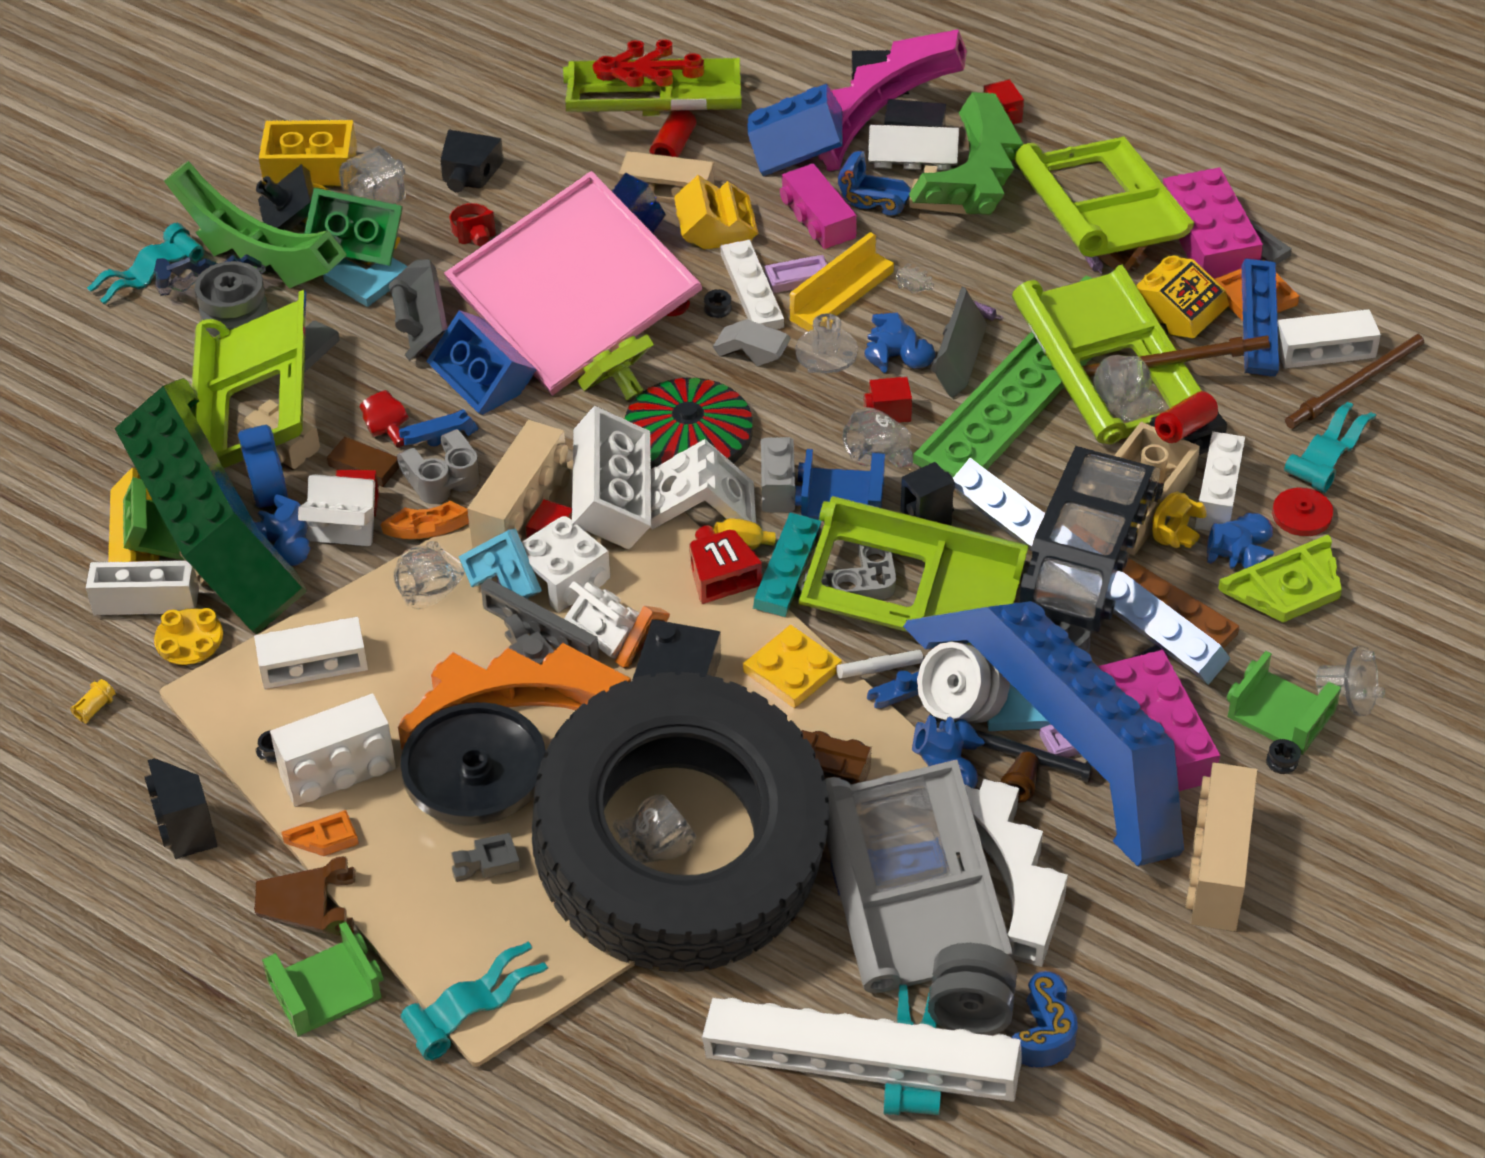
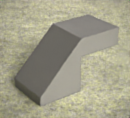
(757, 340)

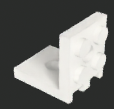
(699, 476)

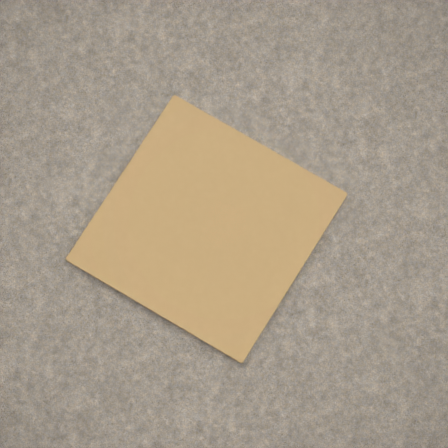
(404, 883)

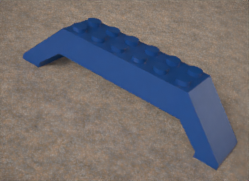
(1085, 710)

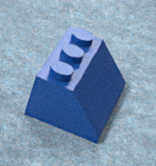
(795, 129)
(480, 363)

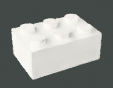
(333, 749)

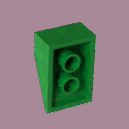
(359, 225)

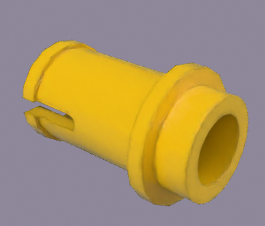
(99, 694)

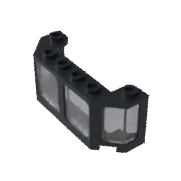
(1087, 536)

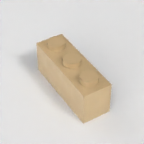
(665, 173)

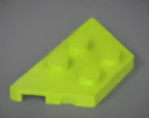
(1288, 582)

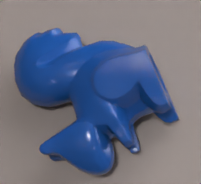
(897, 338)
(286, 530)
(1240, 539)
(946, 744)

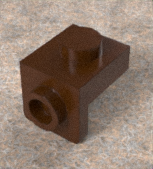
(1127, 258)

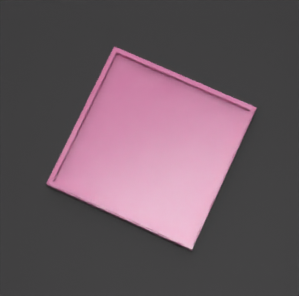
(573, 281)

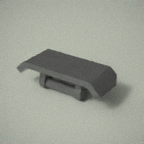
(418, 306)
(959, 345)

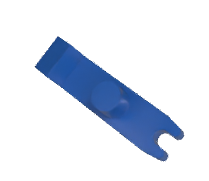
(435, 428)
(895, 691)

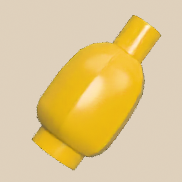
(748, 531)

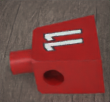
(722, 564)

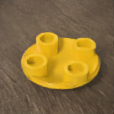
(188, 635)

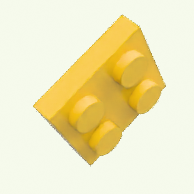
(792, 666)

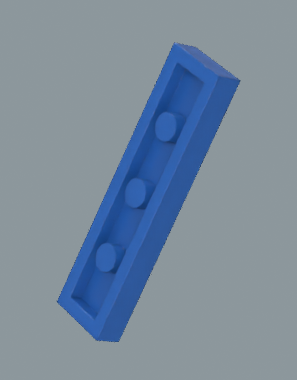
(1260, 315)

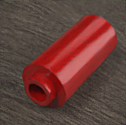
(674, 133)
(1186, 417)

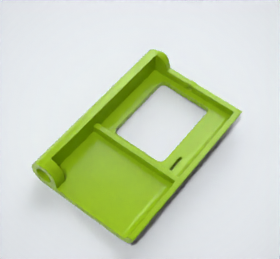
(1113, 222)

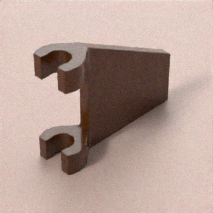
(302, 897)

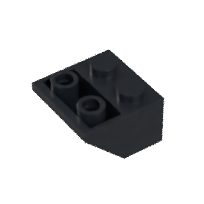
(181, 807)

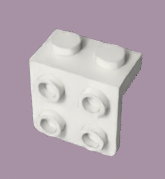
(565, 555)

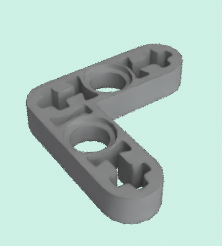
(863, 577)

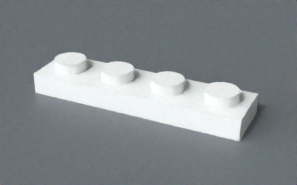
(751, 284)

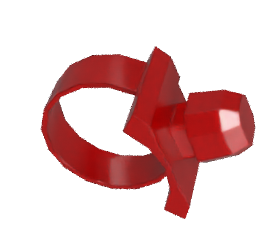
(477, 228)

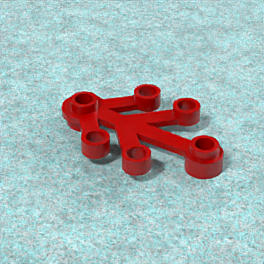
(633, 72)

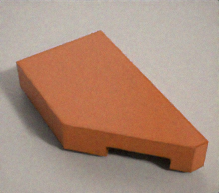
(638, 634)
(323, 835)

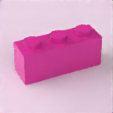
(818, 206)

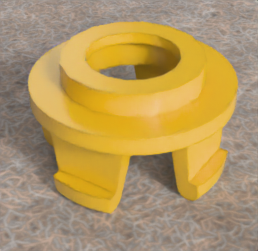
(1176, 530)

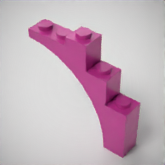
(907, 66)

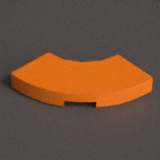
(426, 522)

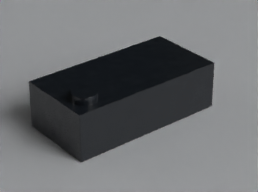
(679, 649)

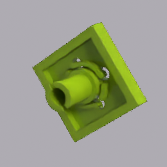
(617, 365)

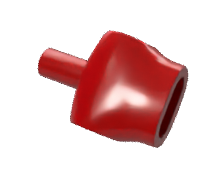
(384, 415)

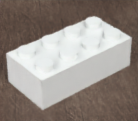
(611, 478)

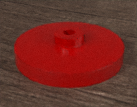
(1302, 511)

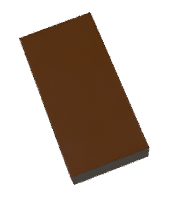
(359, 456)

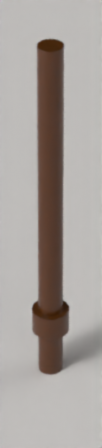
(1235, 347)
(1314, 406)

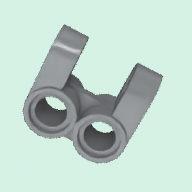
(434, 477)

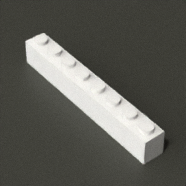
(863, 1048)

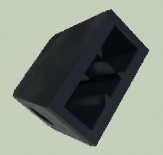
(469, 159)

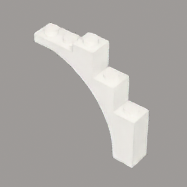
(1015, 848)

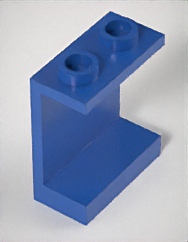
(852, 485)

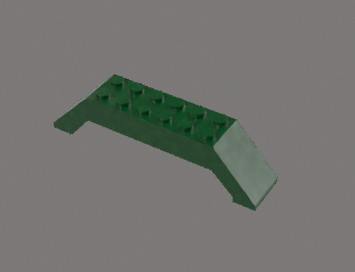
(205, 509)

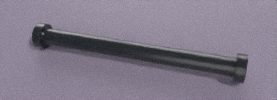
(1045, 758)

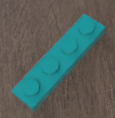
(787, 564)

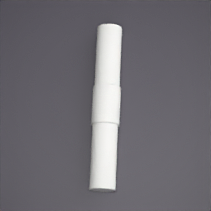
(879, 664)

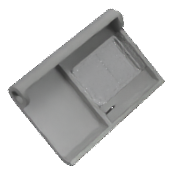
(901, 873)

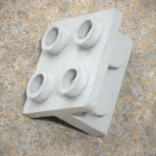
(339, 510)
(602, 616)

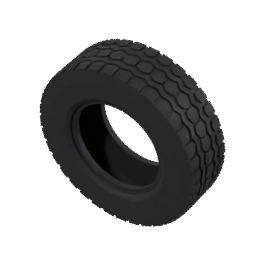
(696, 727)

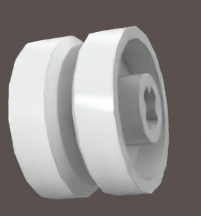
(961, 684)

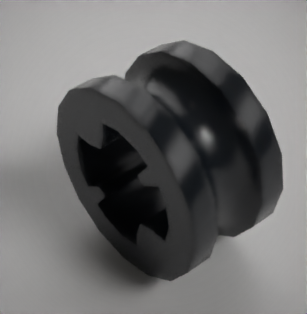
(717, 296)
(1278, 762)

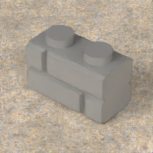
(778, 474)

